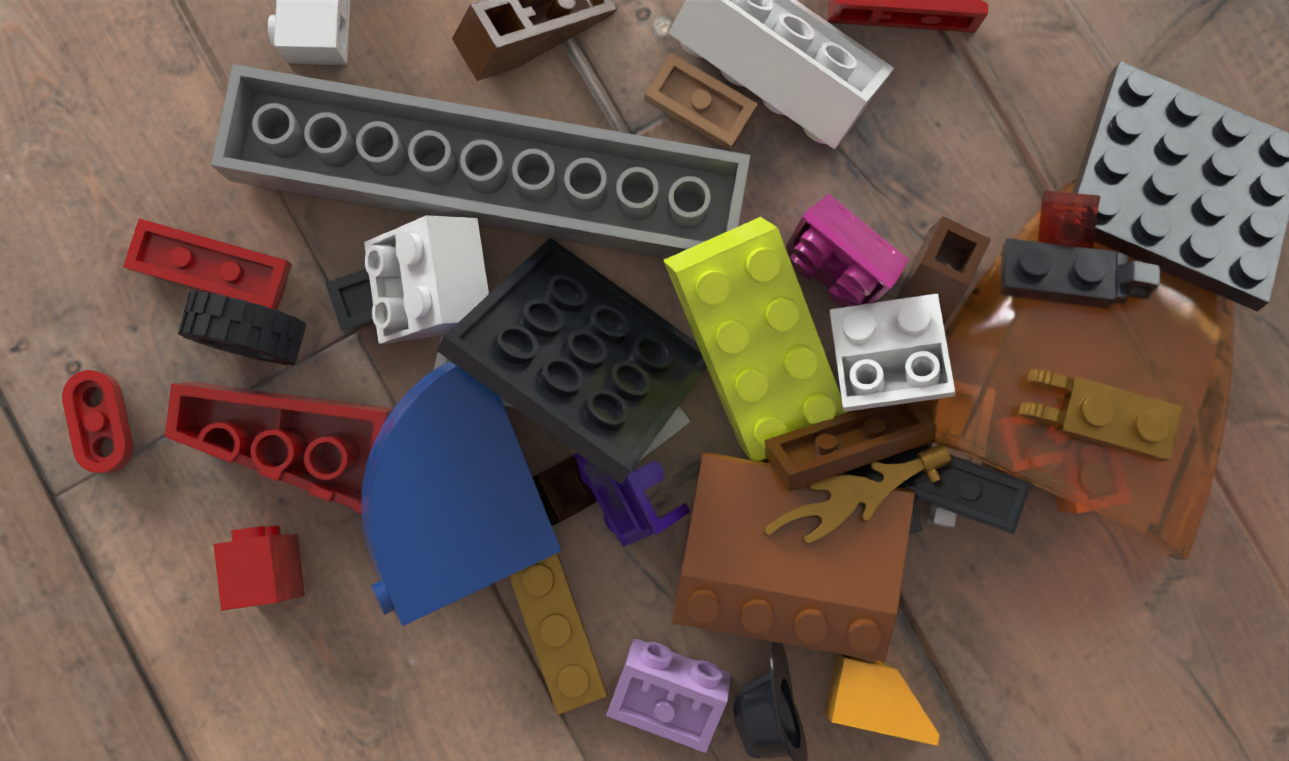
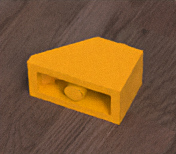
(877, 700)

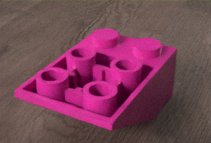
(844, 254)

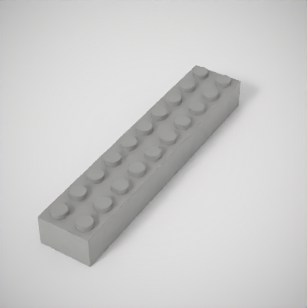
(475, 164)

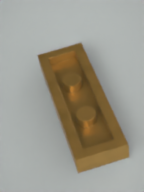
(558, 635)

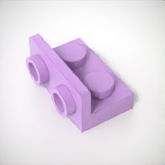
(670, 695)

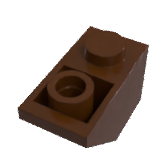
(945, 264)

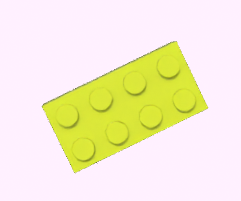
(755, 334)

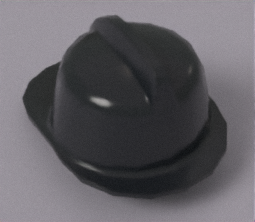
(768, 713)

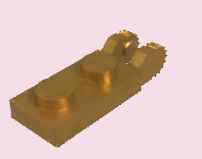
(1106, 415)

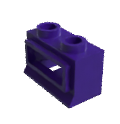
(626, 504)

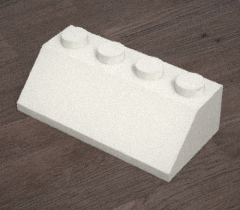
(787, 59)

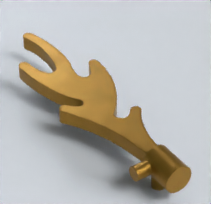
(849, 491)

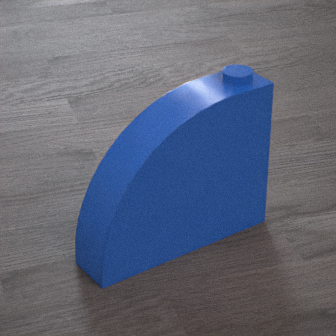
(448, 497)

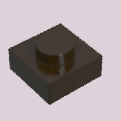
(563, 490)

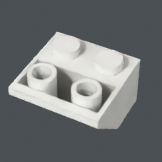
(425, 277)
(891, 353)

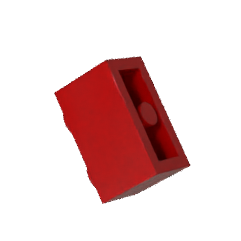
(258, 568)

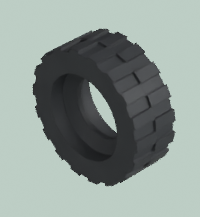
(242, 328)

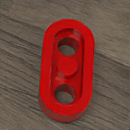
(93, 425)

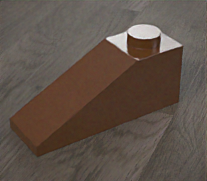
(511, 32)

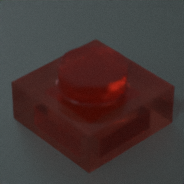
(1068, 219)

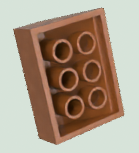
(775, 587)

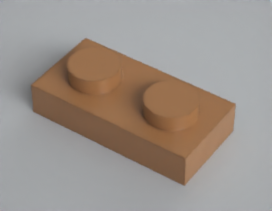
(700, 101)

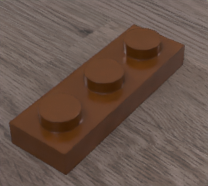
(847, 442)

